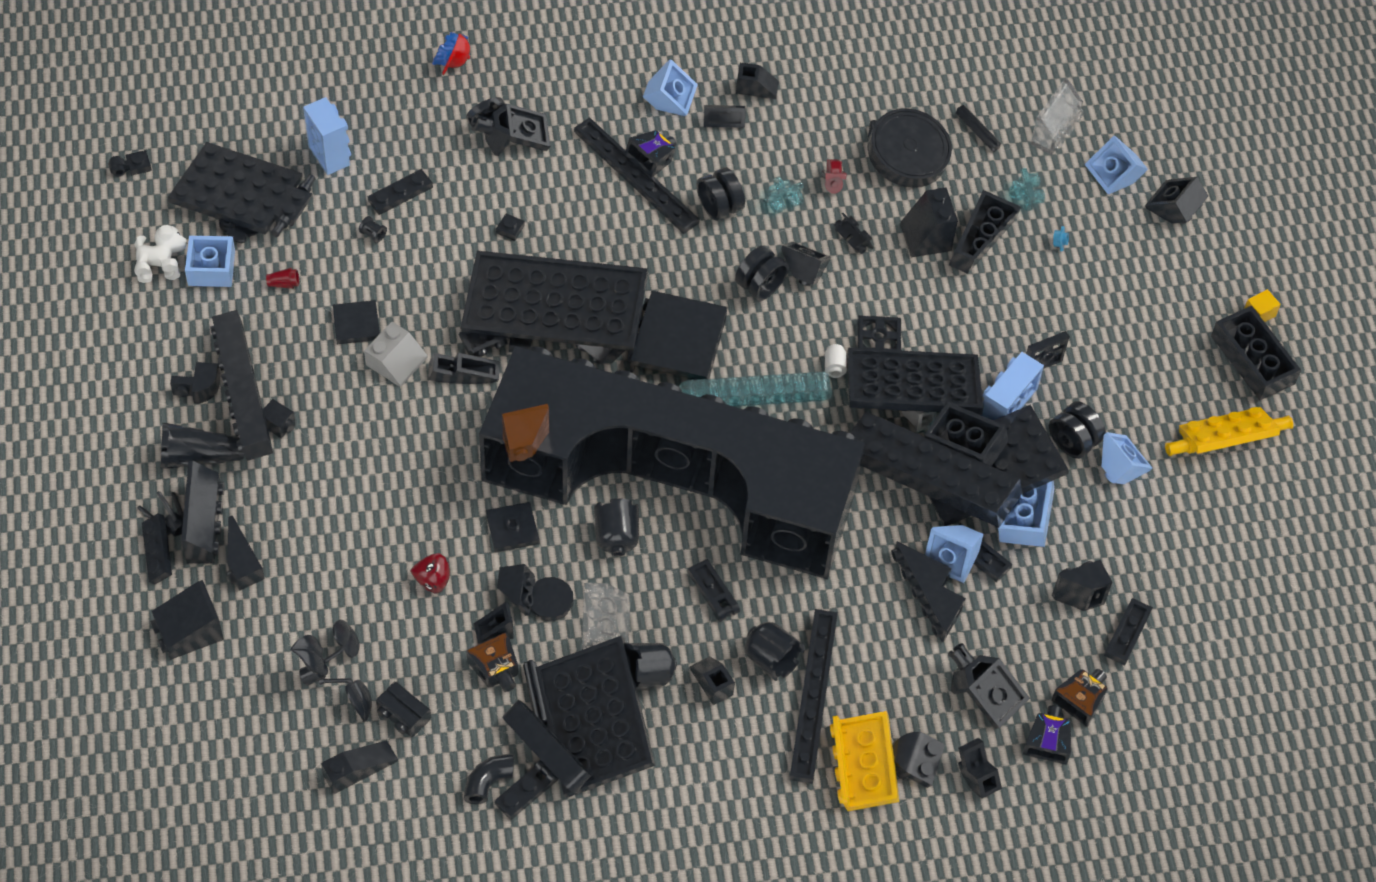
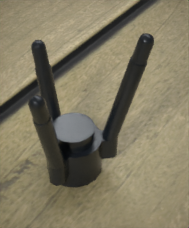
(173, 520)

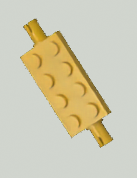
(1227, 431)

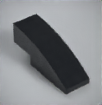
(463, 369)

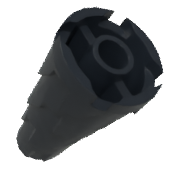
(194, 444)

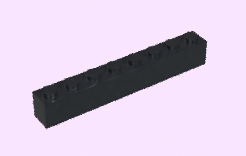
(242, 386)

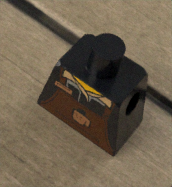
(495, 662)
(1082, 695)

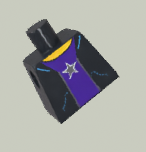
(651, 151)
(1050, 737)

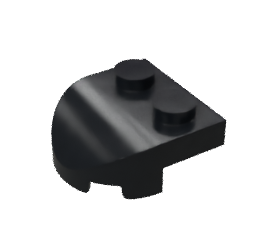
(917, 757)

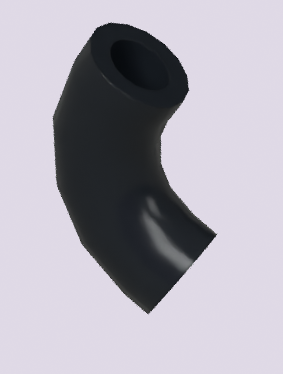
(485, 775)

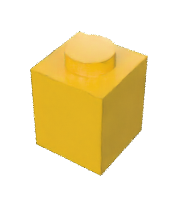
(1264, 304)

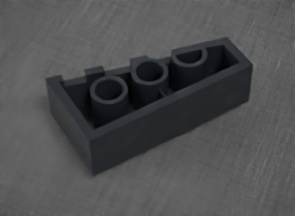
(986, 225)

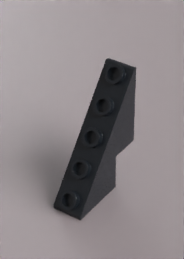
(928, 586)

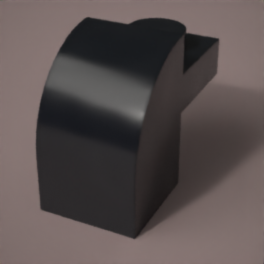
(201, 386)
(976, 770)

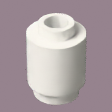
(835, 361)

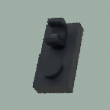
(724, 116)

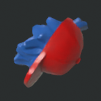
(453, 52)

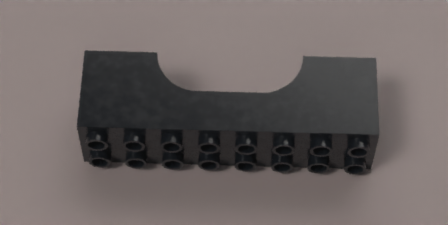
(774, 475)

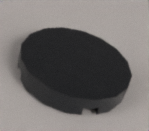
(485, 108)
(551, 599)

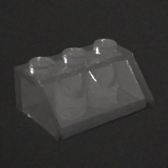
(1057, 118)
(604, 614)

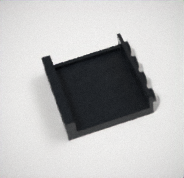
(678, 336)

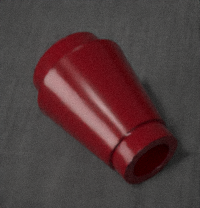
(285, 278)

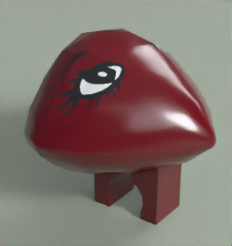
(432, 572)

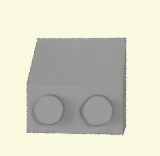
(395, 354)

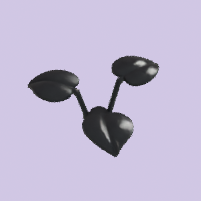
(310, 653)

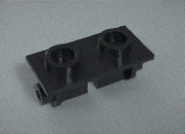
(848, 227)

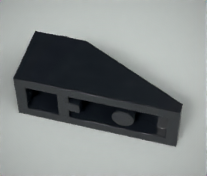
(241, 560)
(357, 765)

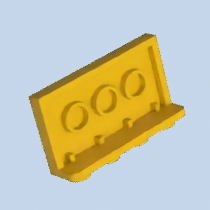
(864, 761)

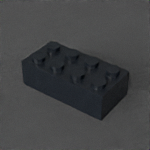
(1255, 353)

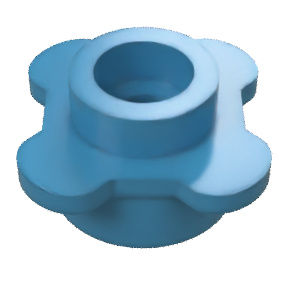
(1060, 238)

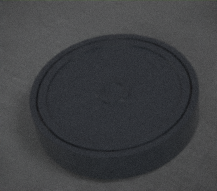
(909, 147)

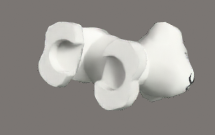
(167, 241)

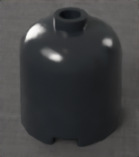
(617, 526)
(773, 649)
(651, 664)

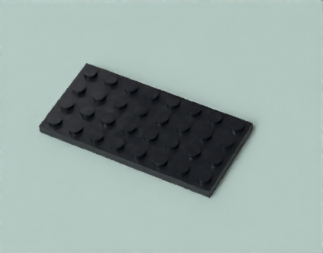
(555, 300)

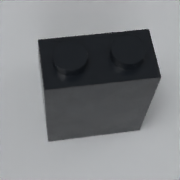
(930, 224)
(187, 622)

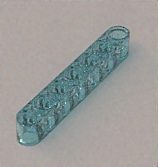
(764, 389)

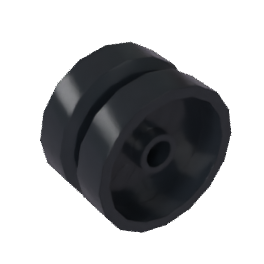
(720, 193)
(761, 273)
(1077, 429)

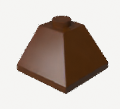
(525, 431)

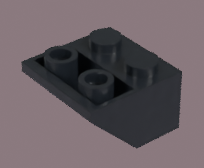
(1083, 586)

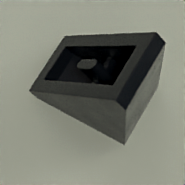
(494, 624)

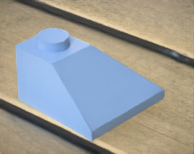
(671, 90)
(1115, 166)
(1122, 459)
(955, 548)

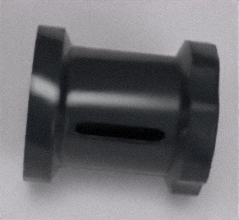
(372, 229)

